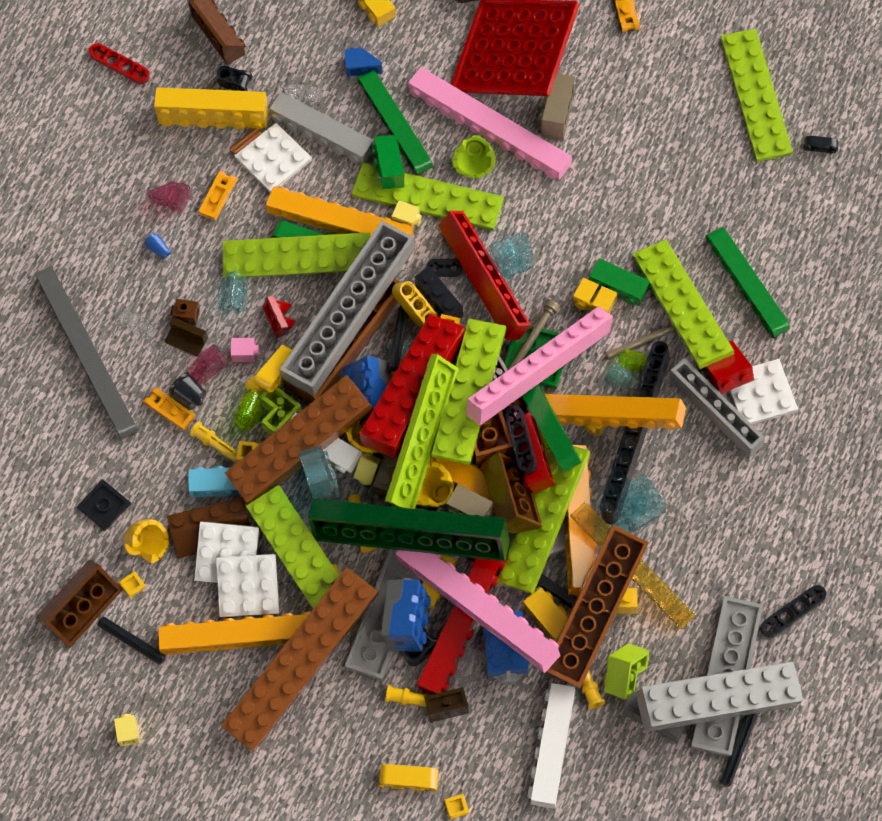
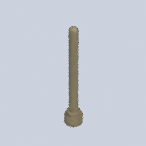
(550, 308)
(641, 341)

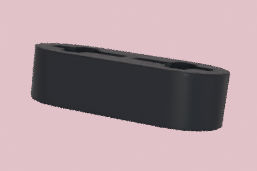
(820, 144)
(444, 267)

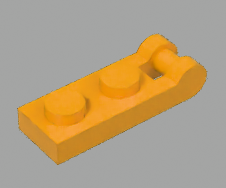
(626, 11)
(217, 196)
(169, 409)

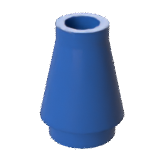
(157, 245)

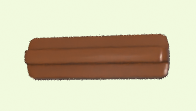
(246, 140)

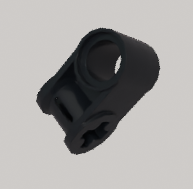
(236, 80)
(427, 649)

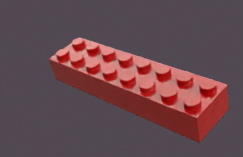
(392, 414)

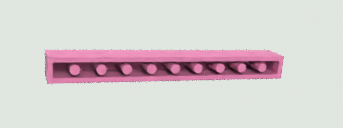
(490, 124)
(538, 366)
(482, 607)

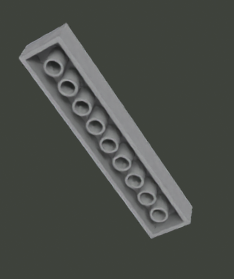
(347, 308)

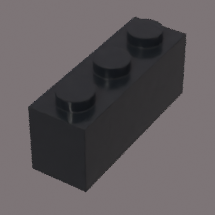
(438, 294)

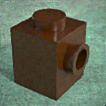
(186, 311)

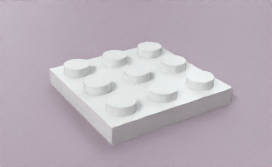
(273, 157)
(766, 396)
(222, 541)
(247, 585)

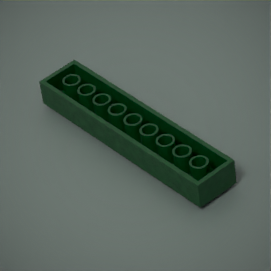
(409, 529)

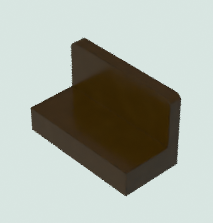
(186, 337)
(447, 704)

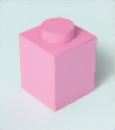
(244, 350)

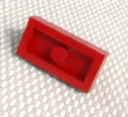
(274, 312)

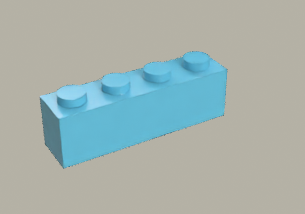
(210, 483)

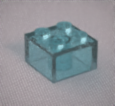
(512, 255)
(642, 503)

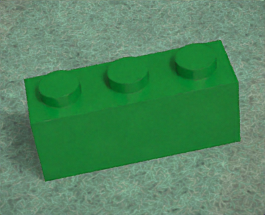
(388, 162)
(626, 284)

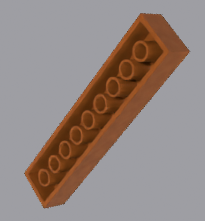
(300, 659)

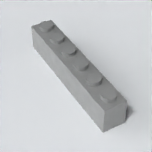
(321, 128)
(717, 408)

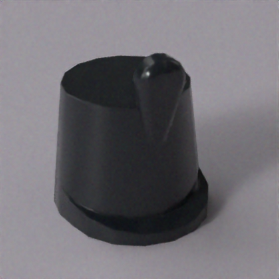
(187, 391)

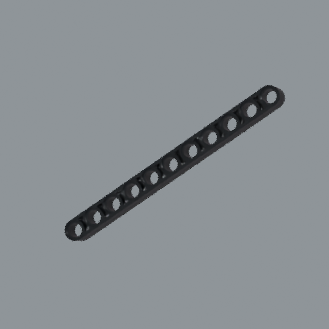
(648, 387)

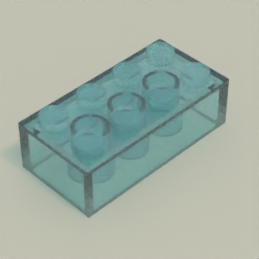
(319, 474)

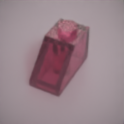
(171, 195)
(208, 364)

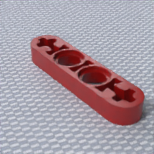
(120, 62)

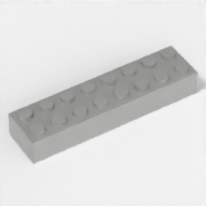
(719, 696)

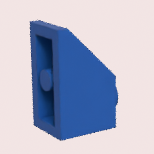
(360, 62)

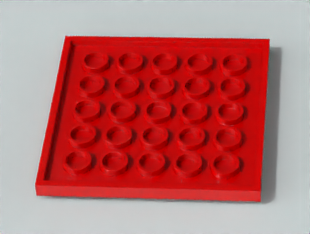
(515, 47)

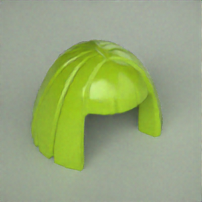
(474, 157)

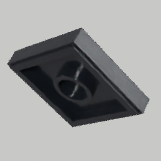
(103, 505)

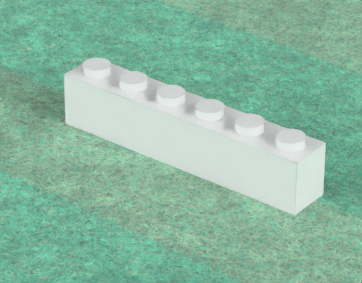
(553, 745)

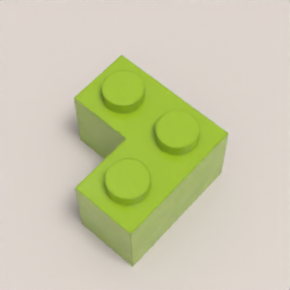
(280, 407)
(623, 670)

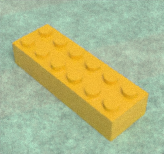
(211, 108)

